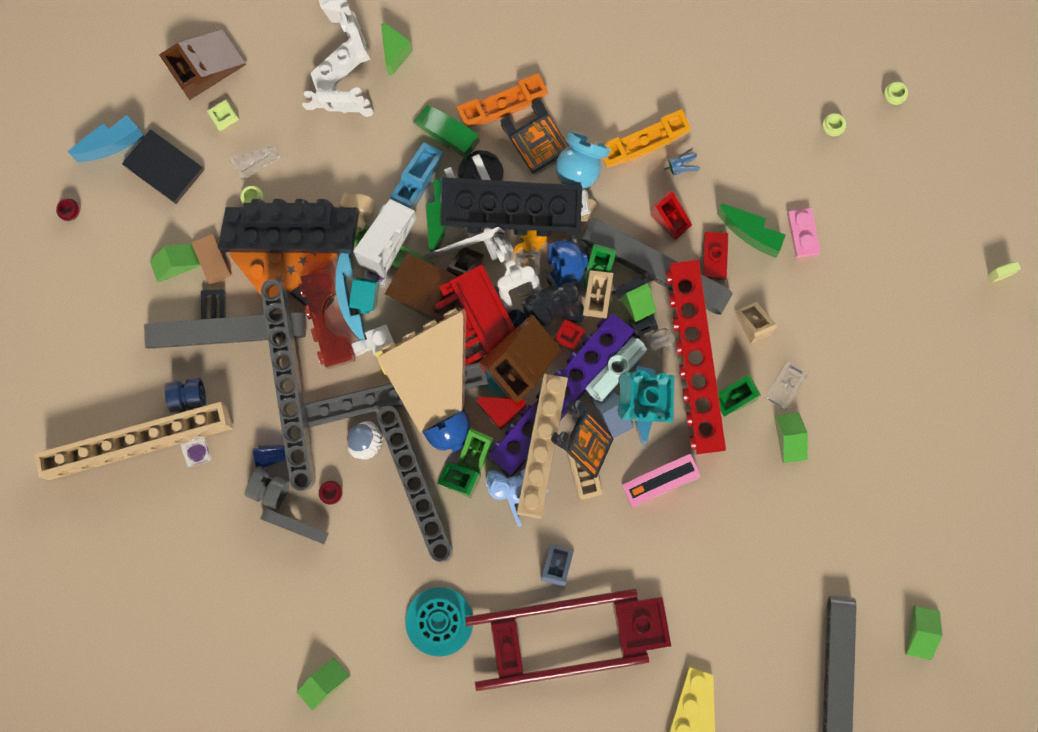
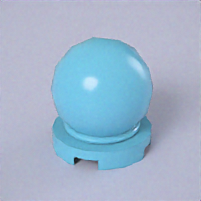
(580, 161)

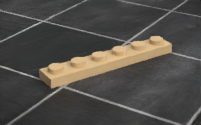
(541, 447)

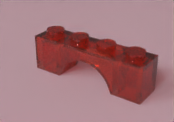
(319, 290)

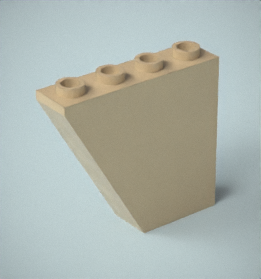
(430, 369)

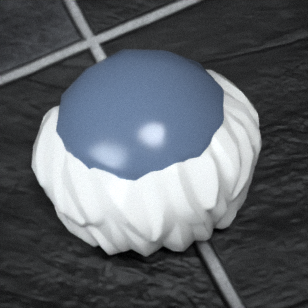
(364, 440)

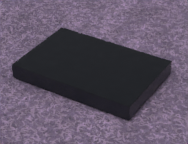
(163, 166)

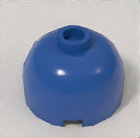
(567, 262)
(449, 432)

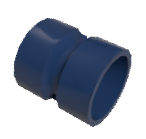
(180, 395)

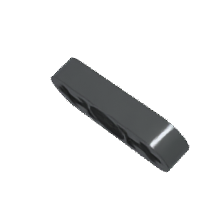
(294, 526)

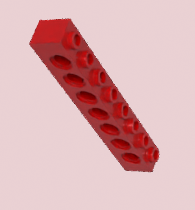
(690, 272)

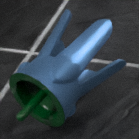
(676, 163)

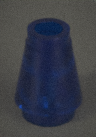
(268, 455)

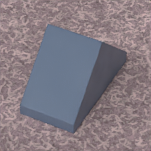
(608, 411)
(557, 565)

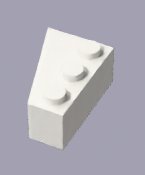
(385, 237)

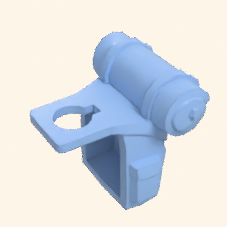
(502, 487)

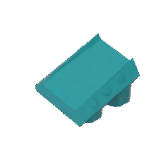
(646, 397)

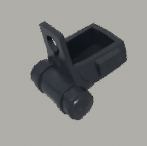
(554, 303)

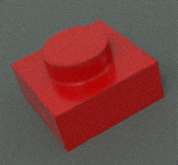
(569, 335)

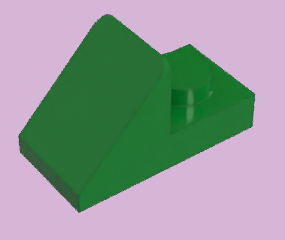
(600, 260)

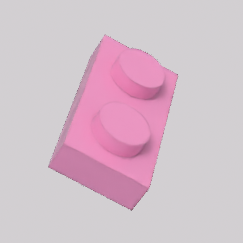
(803, 233)

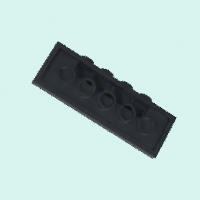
(511, 206)
(289, 227)

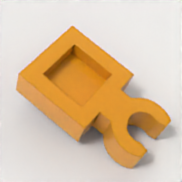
(531, 241)

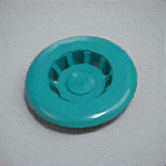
(438, 621)

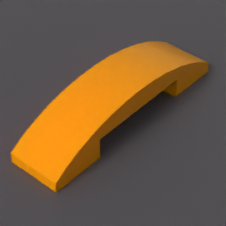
(647, 140)

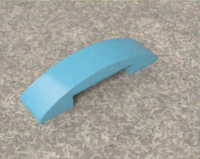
(344, 270)

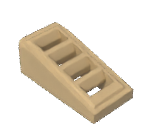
(576, 475)

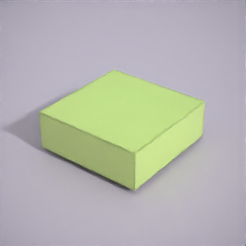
(222, 115)
(1004, 271)

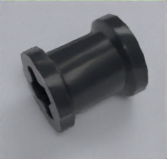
(643, 325)

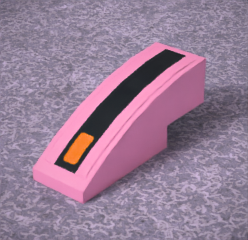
(661, 480)

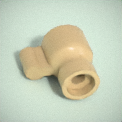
(363, 203)

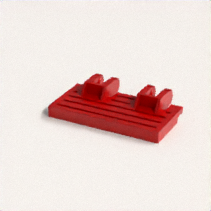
(484, 310)

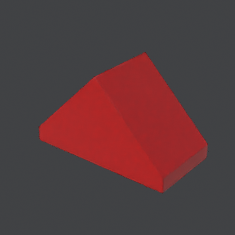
(671, 215)
(501, 410)

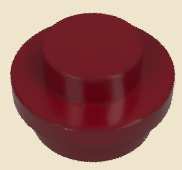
(68, 209)
(330, 492)

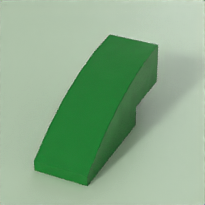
(447, 131)
(752, 230)
(435, 232)

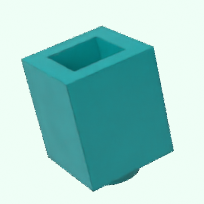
(364, 295)

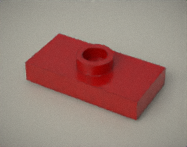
(715, 255)

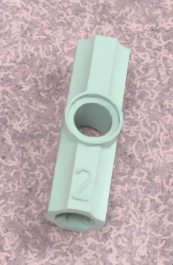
(625, 359)

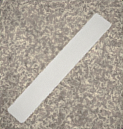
(464, 243)

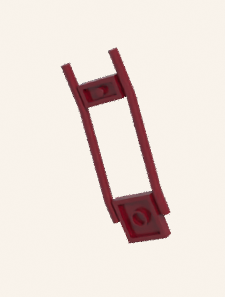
(639, 626)

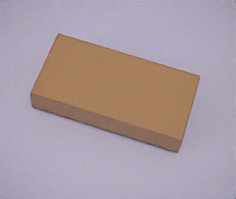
(211, 259)

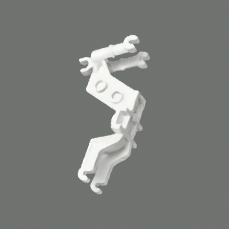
(339, 65)
(500, 248)

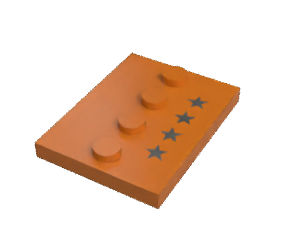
(280, 267)

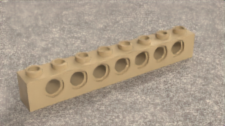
(133, 441)

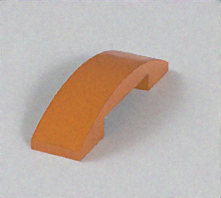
(504, 103)

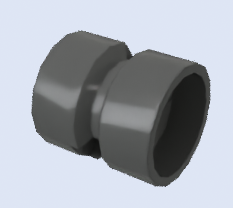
(264, 487)

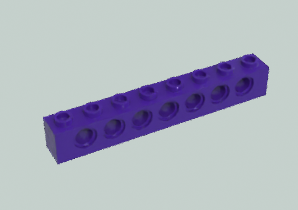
(610, 326)

